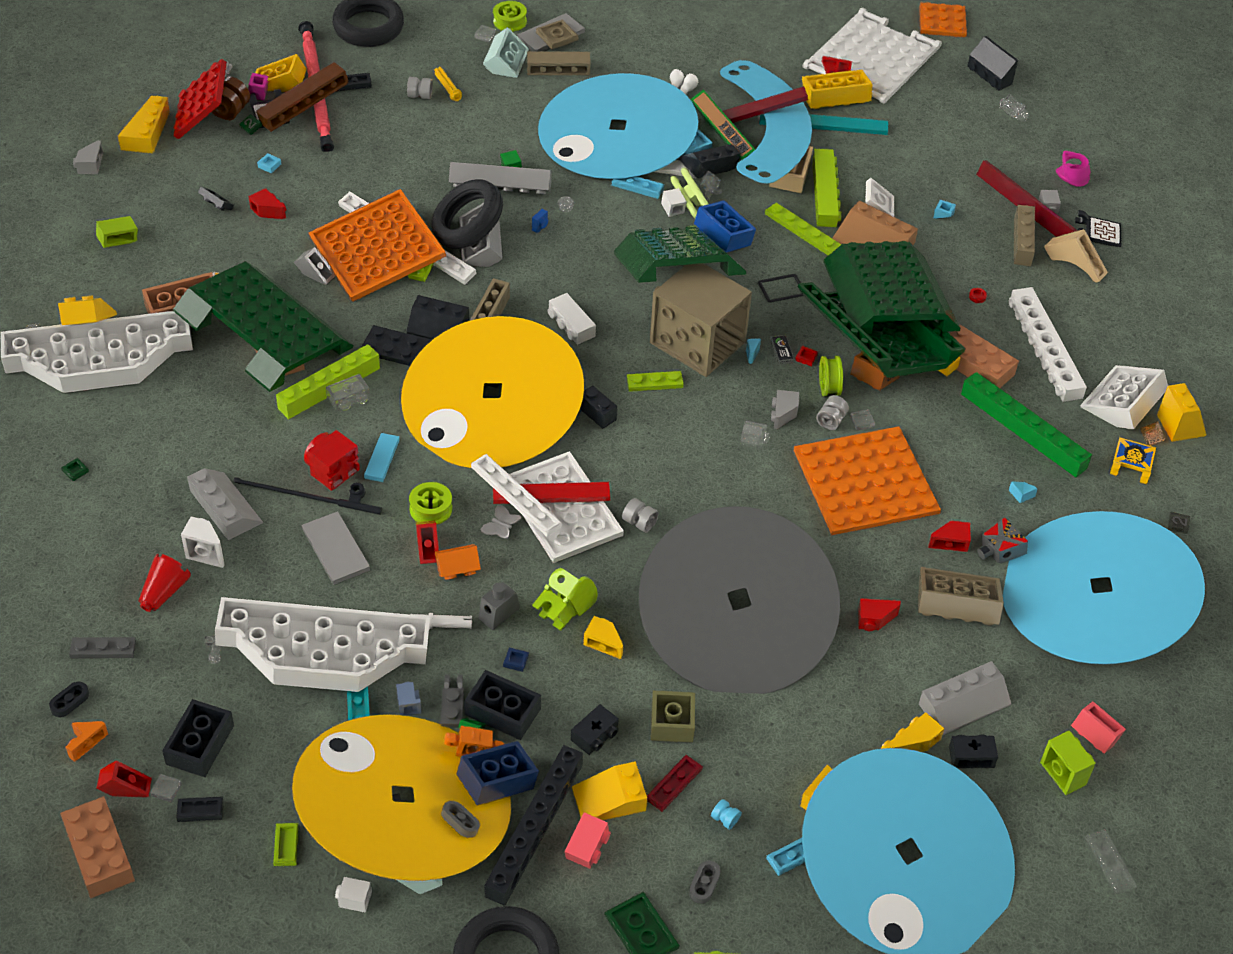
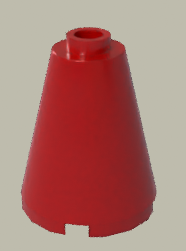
(162, 582)

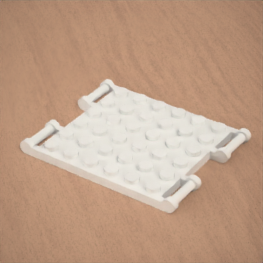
(880, 52)

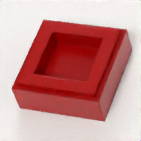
(806, 356)

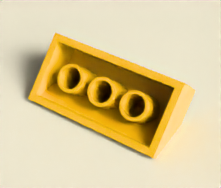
(837, 88)

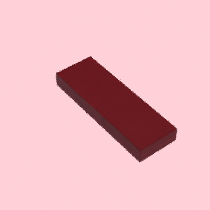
(674, 783)

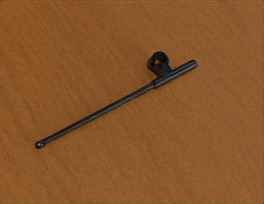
(352, 503)

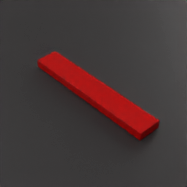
(563, 492)

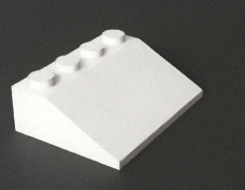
(1126, 395)

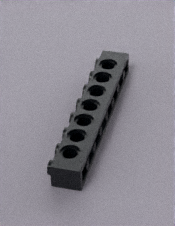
(533, 825)

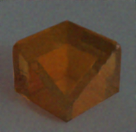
(1152, 433)

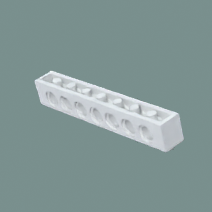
(1047, 344)

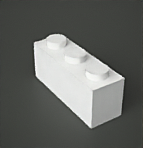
(571, 318)

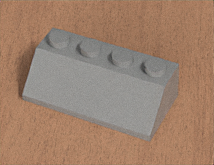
(486, 251)
(223, 502)
(966, 697)

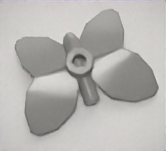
(502, 524)

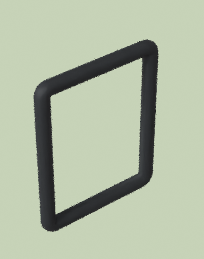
(778, 278)

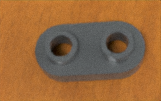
(462, 821)
(704, 883)

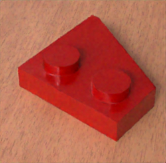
(834, 65)

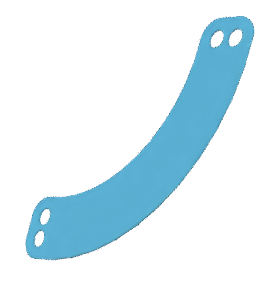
(786, 129)

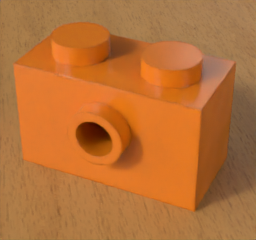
(457, 561)

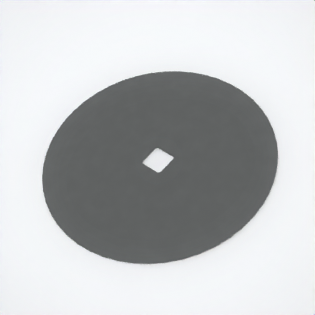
(747, 648)

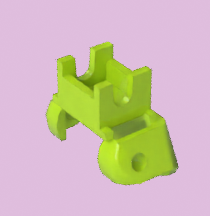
(573, 598)

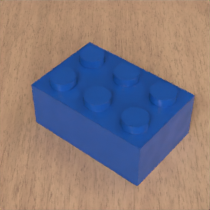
(724, 226)

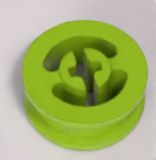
(510, 15)
(831, 376)
(441, 502)

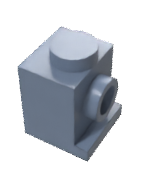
(408, 699)

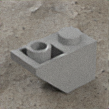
(785, 406)

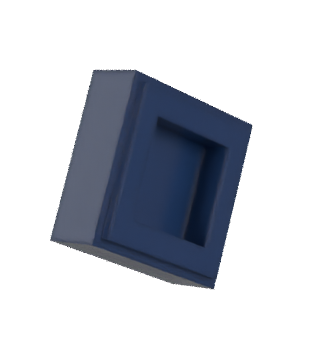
(516, 659)

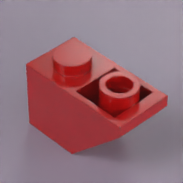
(267, 205)

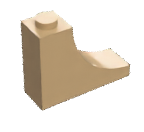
(1077, 250)

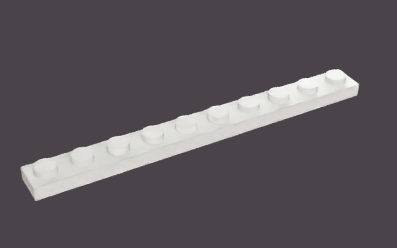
(448, 264)

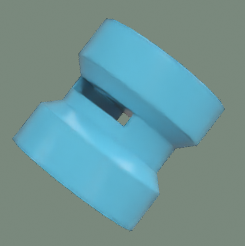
(726, 814)

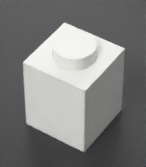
(673, 202)
(353, 894)

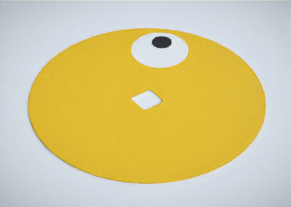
(537, 399)
(349, 809)

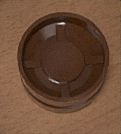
(234, 99)

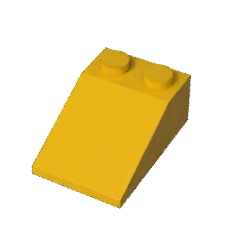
(284, 73)
(84, 310)
(612, 793)

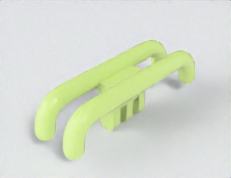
(690, 192)

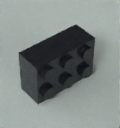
(502, 704)
(198, 738)

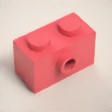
(1098, 727)
(587, 841)

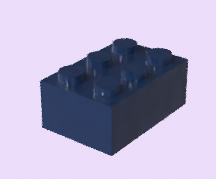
(497, 772)

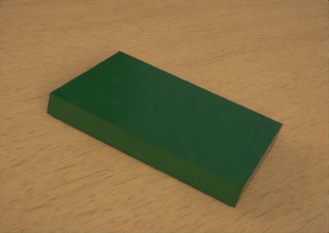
(641, 927)

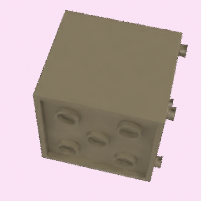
(700, 317)

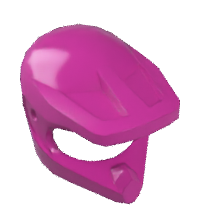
(1075, 174)

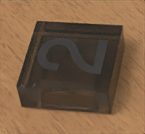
(1178, 522)

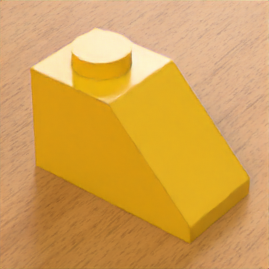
(603, 637)

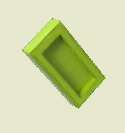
(286, 844)

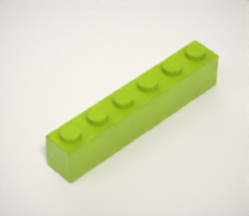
(826, 188)
(313, 388)

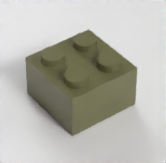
(673, 716)

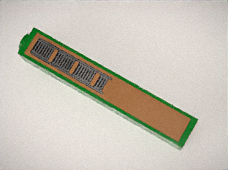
(721, 124)

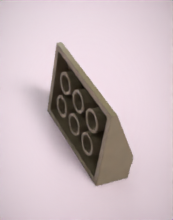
(960, 596)

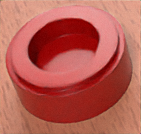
(977, 295)

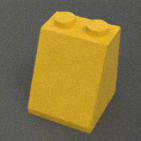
(1180, 414)

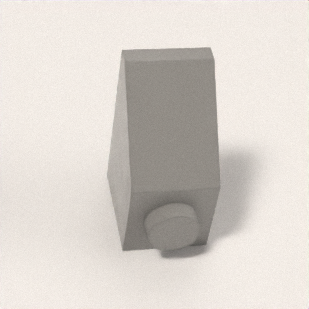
(89, 159)
(315, 266)

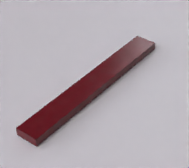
(1020, 196)

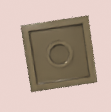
(557, 34)

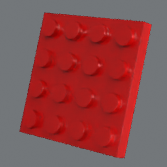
(200, 98)

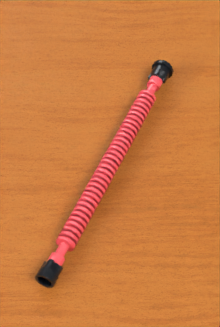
(306, 29)

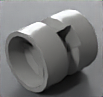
(416, 87)
(832, 412)
(641, 516)

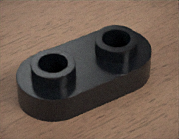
(68, 699)

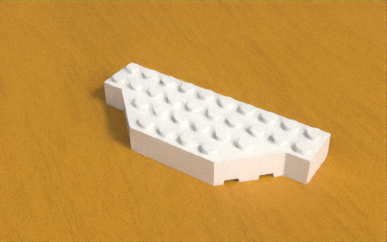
(96, 352)
(321, 643)

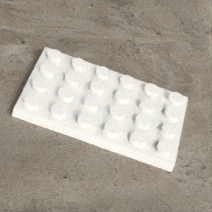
(583, 523)

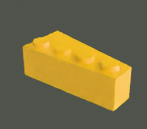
(146, 126)

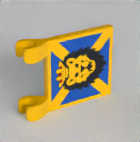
(1133, 456)

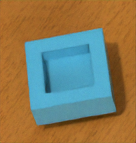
(269, 163)

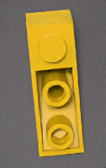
(918, 736)

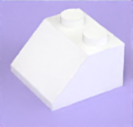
(202, 542)

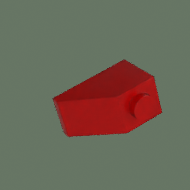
(952, 536)
(427, 541)
(876, 613)
(123, 781)

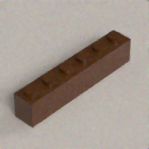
(302, 96)

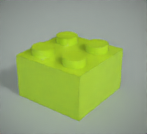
(1067, 762)

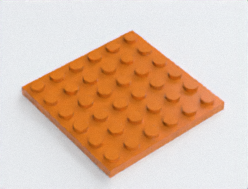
(377, 245)
(866, 480)

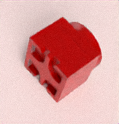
(332, 458)

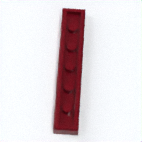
(766, 104)

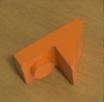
(88, 736)

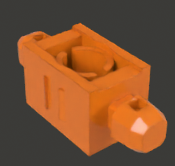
(471, 740)

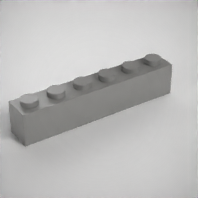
(502, 176)

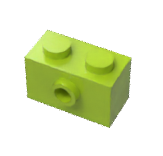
(116, 231)

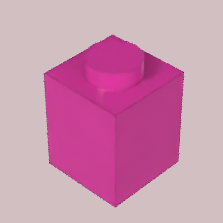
(259, 85)

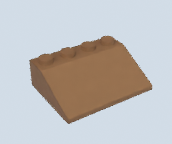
(872, 225)

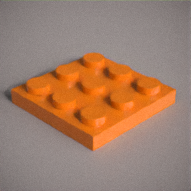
(942, 19)

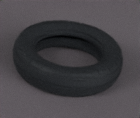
(368, 36)
(479, 226)
(506, 919)

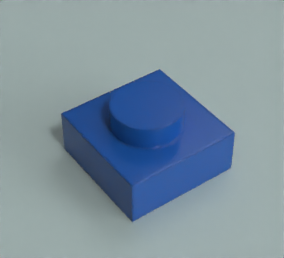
(539, 220)

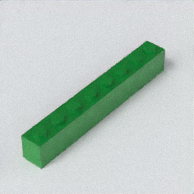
(1026, 424)

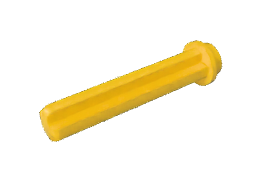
(455, 94)

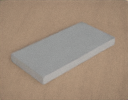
(536, 44)
(335, 547)

